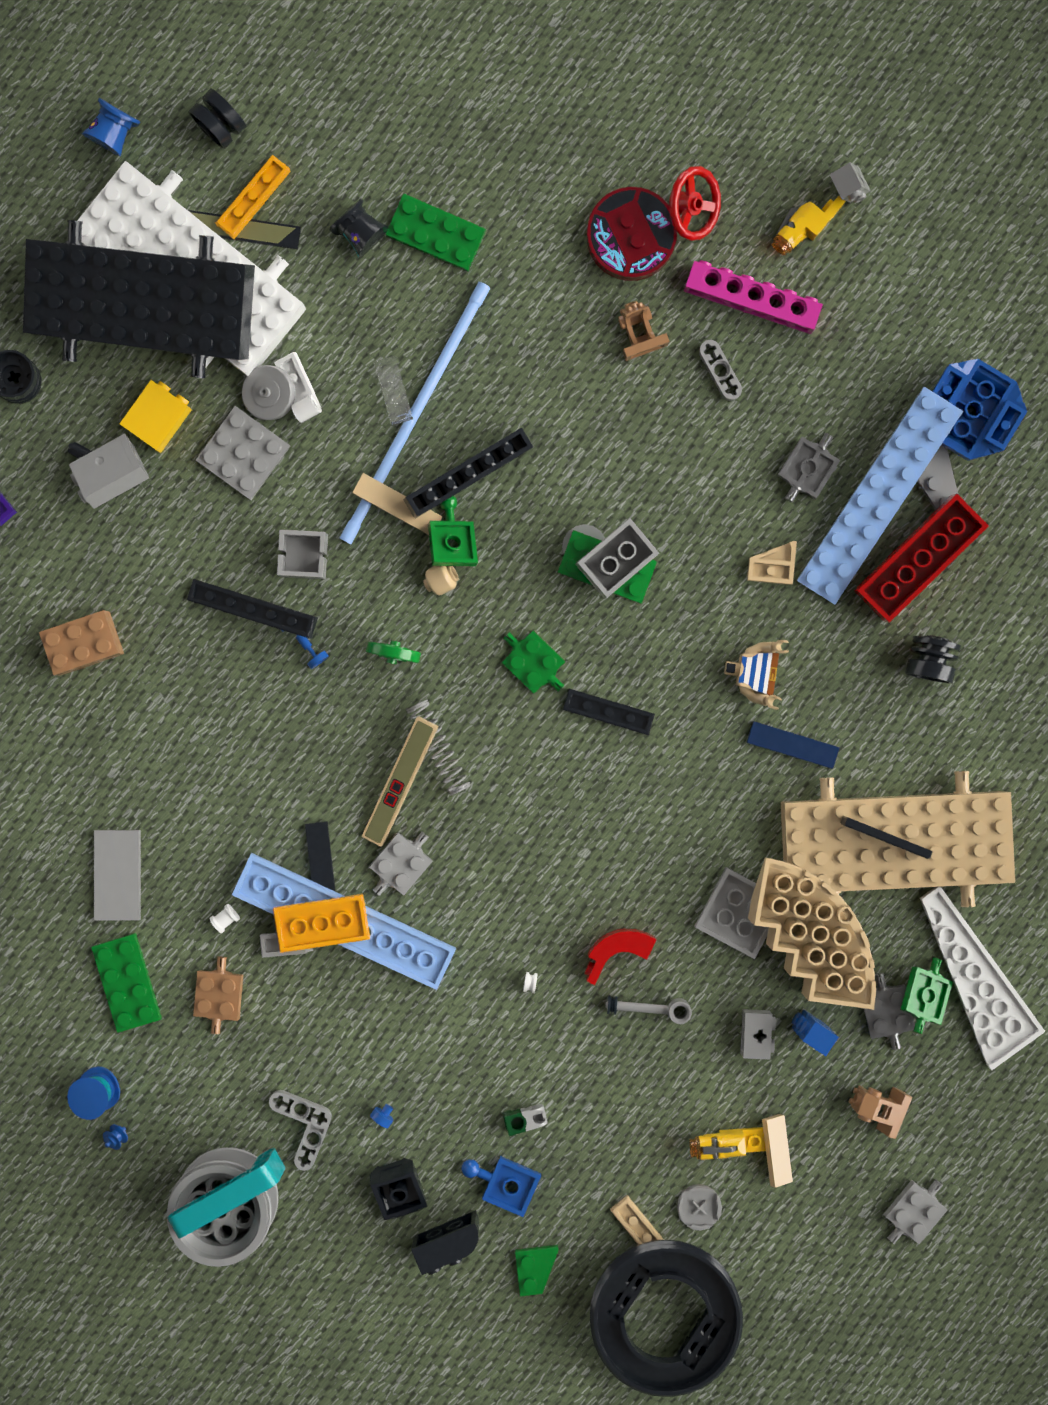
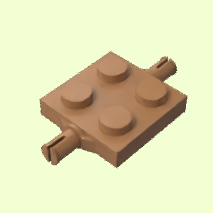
(218, 995)

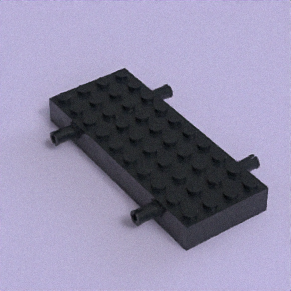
(138, 299)

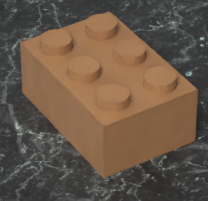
(81, 643)

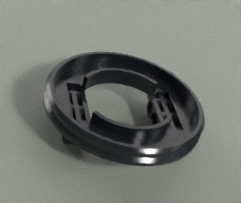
(710, 1342)

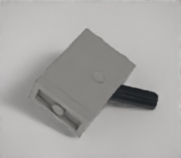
(106, 470)

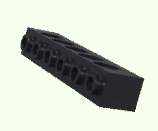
(468, 473)

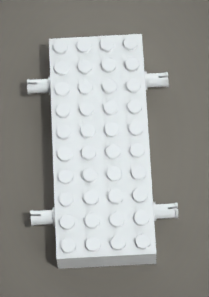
(145, 218)

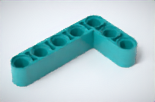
(259, 1178)

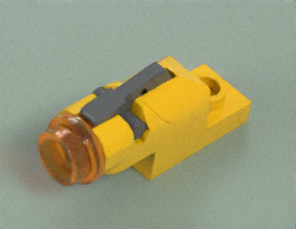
(804, 223)
(727, 1143)

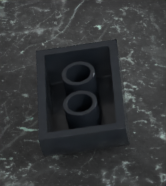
(446, 1243)

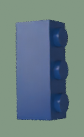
(814, 1032)

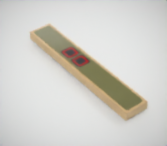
(400, 781)

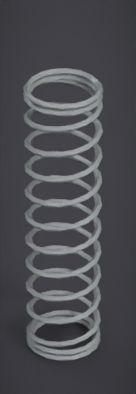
(452, 790)

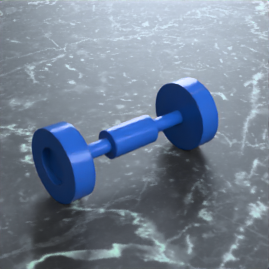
(317, 659)

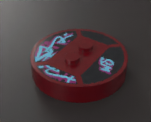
(631, 234)

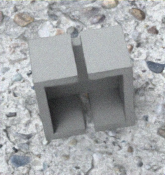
(303, 554)

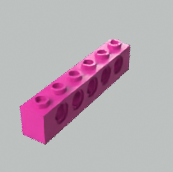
(740, 300)

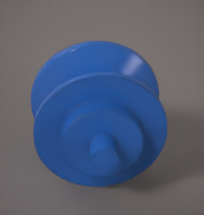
(115, 1137)

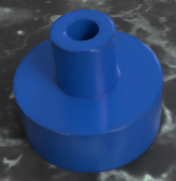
(382, 1116)

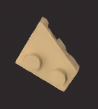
(774, 565)

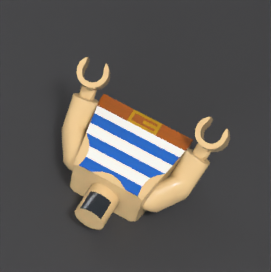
(758, 672)

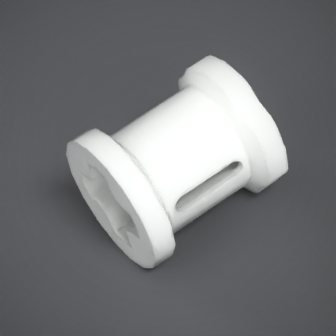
(224, 918)

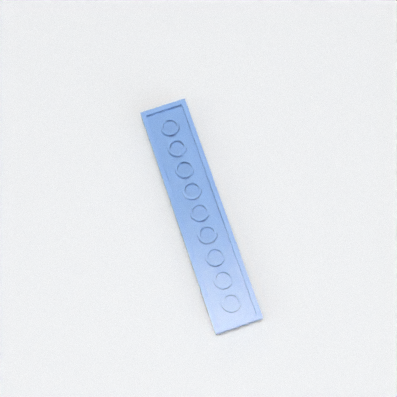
(879, 495)
(390, 941)

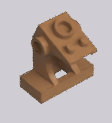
(634, 314)
(868, 1104)

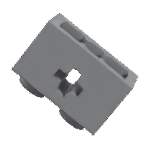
(850, 183)
(752, 1022)

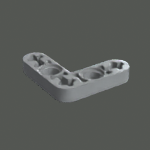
(313, 1124)

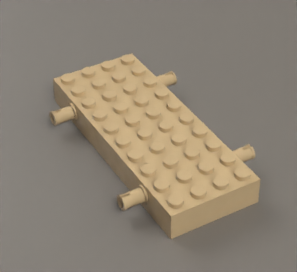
(963, 829)

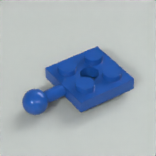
(505, 1171)

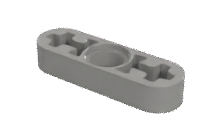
(723, 361)

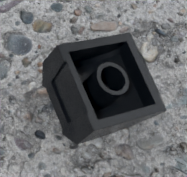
(397, 1189)

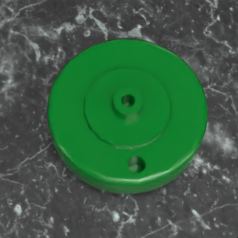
(393, 652)

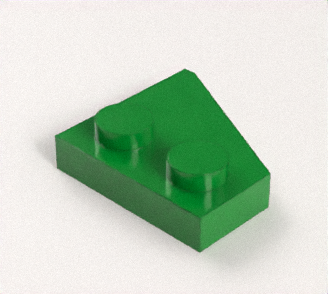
(534, 1268)

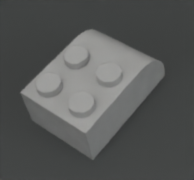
(617, 558)

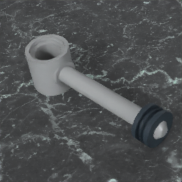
(613, 1005)

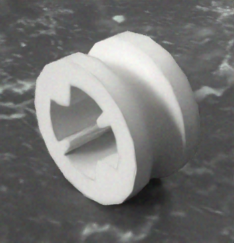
(530, 982)

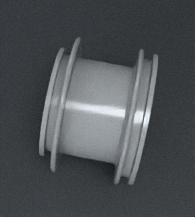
(211, 1243)

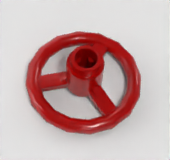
(691, 203)

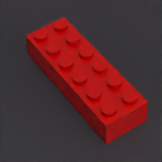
(921, 558)

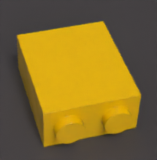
(156, 415)

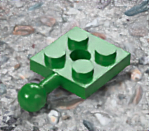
(460, 531)

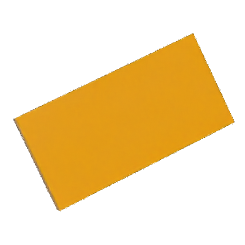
(321, 923)

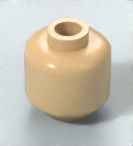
(441, 579)

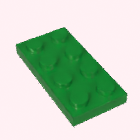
(435, 232)
(580, 545)
(126, 982)

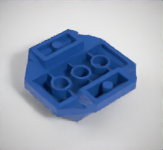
(996, 404)

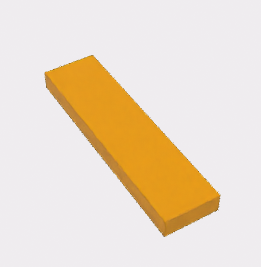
(253, 197)

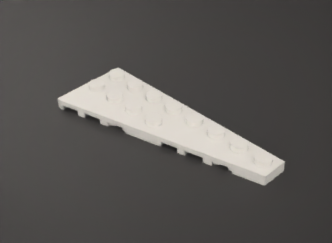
(990, 1001)

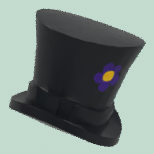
(359, 228)

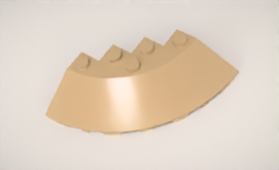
(817, 934)

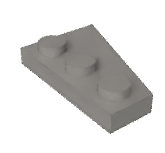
(938, 478)

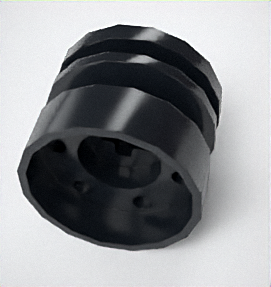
(30, 379)
(933, 659)

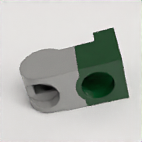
(524, 1119)

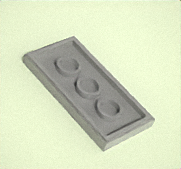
(117, 874)

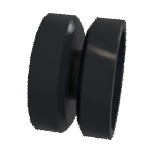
(218, 117)

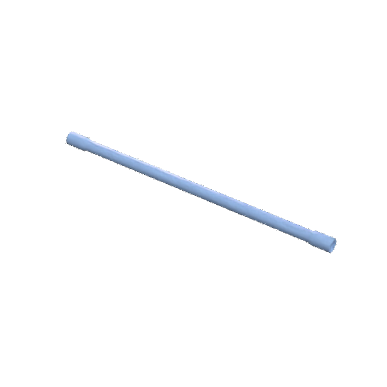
(475, 302)

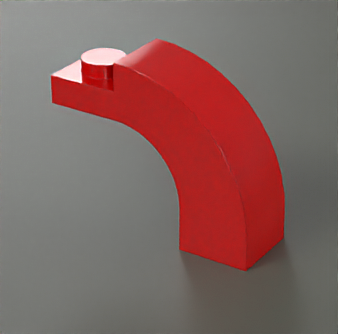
(614, 942)

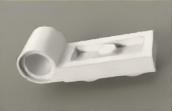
(305, 403)

